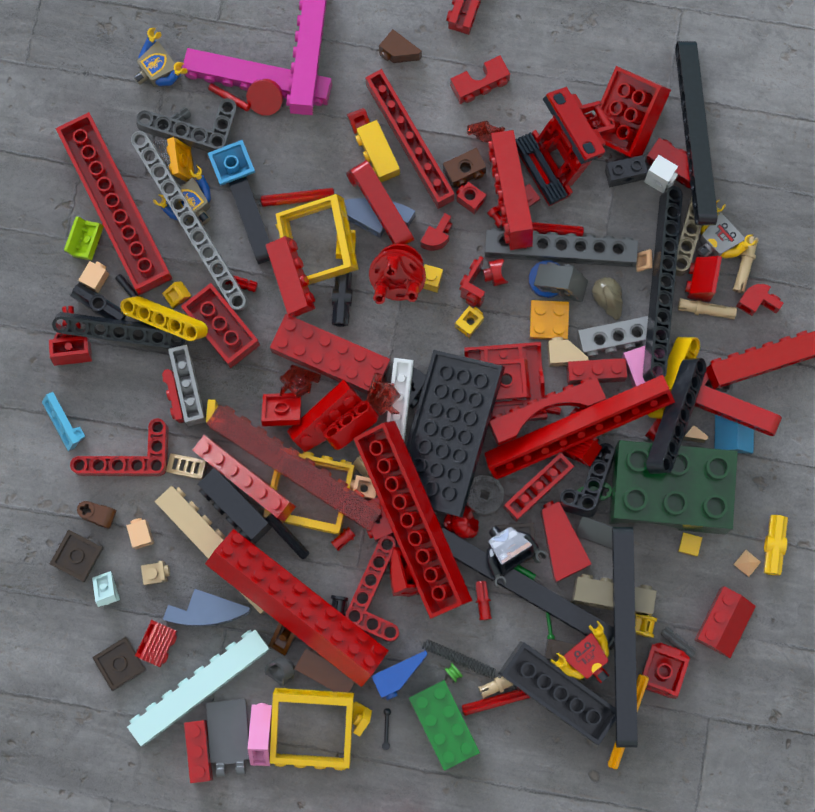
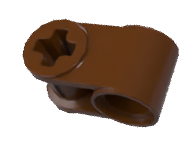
(99, 514)

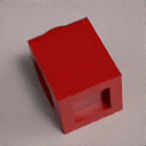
(471, 205)

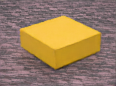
(690, 544)

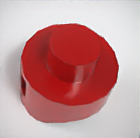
(494, 273)

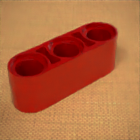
(350, 425)

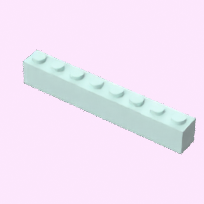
(198, 688)

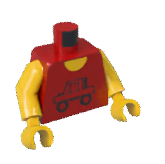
(587, 657)

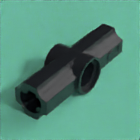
(89, 298)
(341, 300)

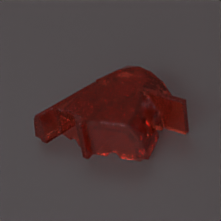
(483, 130)
(298, 381)
(382, 395)

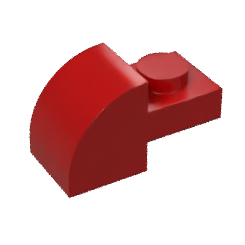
(436, 238)

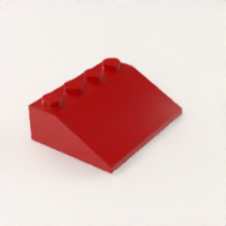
(634, 109)

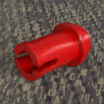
(341, 540)

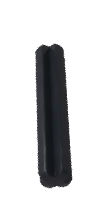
(287, 536)

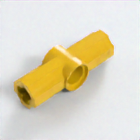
(775, 545)

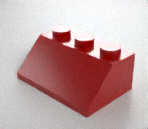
(725, 622)

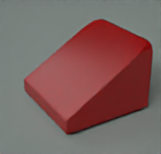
(358, 119)

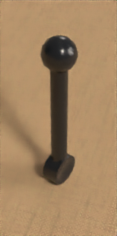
(386, 745)

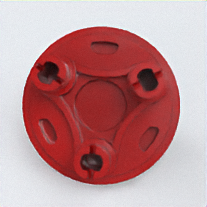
(397, 274)

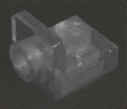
(162, 145)

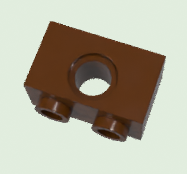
(470, 159)

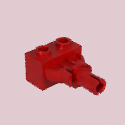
(69, 348)

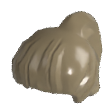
(609, 296)

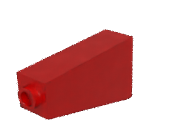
(563, 545)

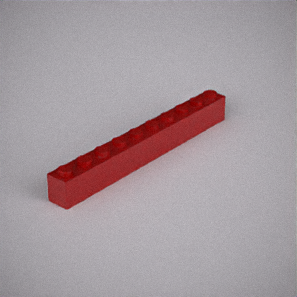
(579, 427)

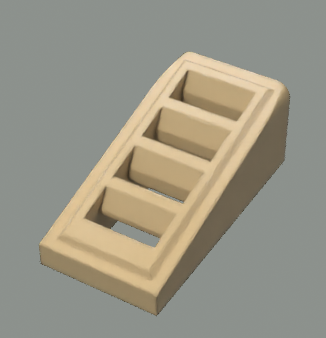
(201, 471)

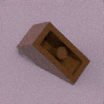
(398, 49)
(282, 639)

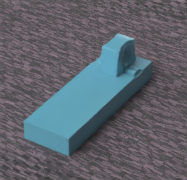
(69, 435)

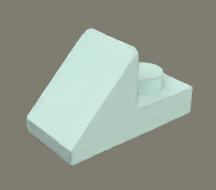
(105, 589)

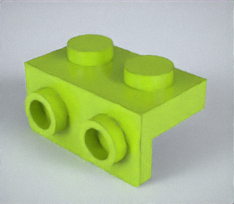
(83, 238)

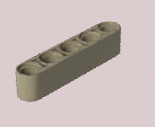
(687, 239)

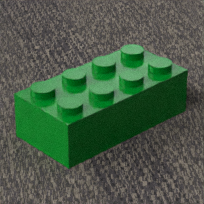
(444, 725)

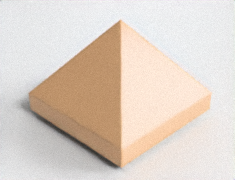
(644, 260)
(747, 563)

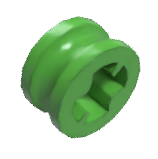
(453, 672)

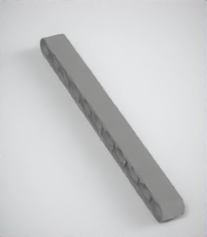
(182, 214)

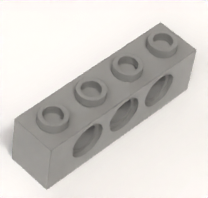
(606, 332)
(187, 385)

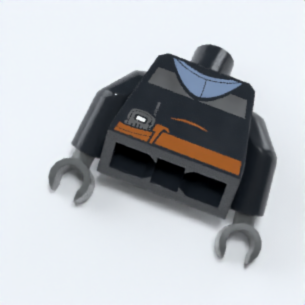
(510, 549)

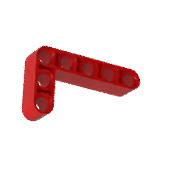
(380, 202)
(129, 461)
(371, 570)

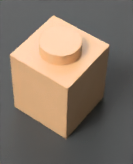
(94, 276)
(139, 533)

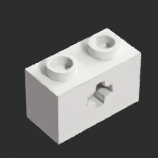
(661, 174)

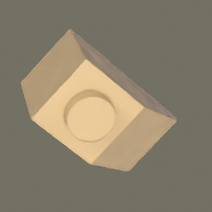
(562, 352)

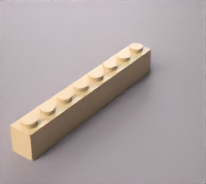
(192, 524)

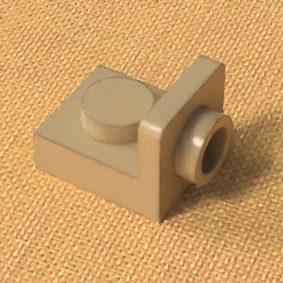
(155, 573)

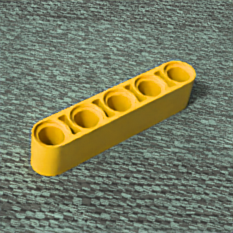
(138, 308)
(682, 349)

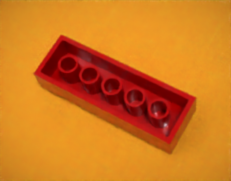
(510, 190)
(328, 354)

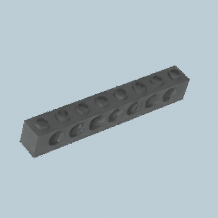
(627, 258)

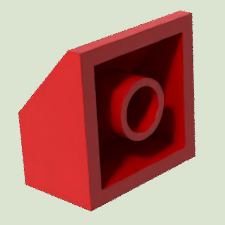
(703, 278)

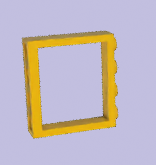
(343, 231)
(326, 462)
(311, 697)

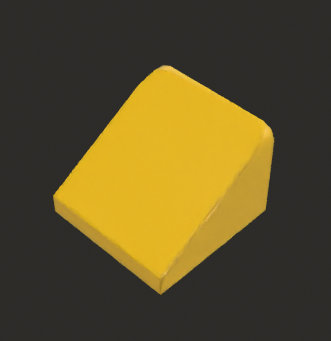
(176, 294)

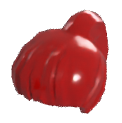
(464, 527)

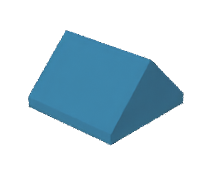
(231, 162)
(733, 436)

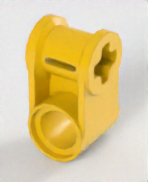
(644, 625)

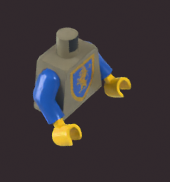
(156, 63)
(198, 195)

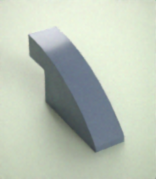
(362, 215)
(206, 611)

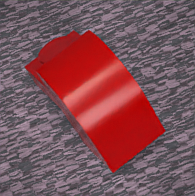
(759, 295)

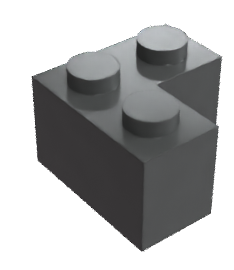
(561, 280)

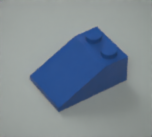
(395, 677)

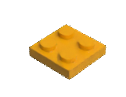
(180, 159)
(549, 319)

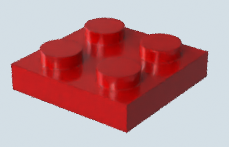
(281, 410)

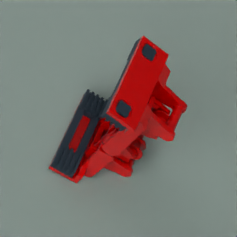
(573, 134)

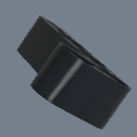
(593, 479)

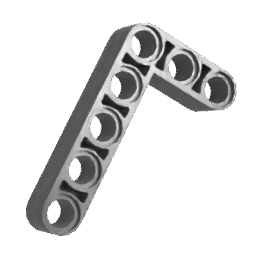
(191, 130)

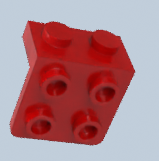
(473, 295)

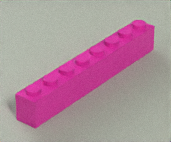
(306, 56)
(243, 73)

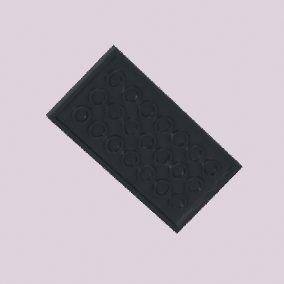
(452, 427)

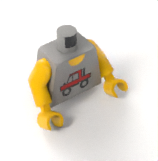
(723, 239)

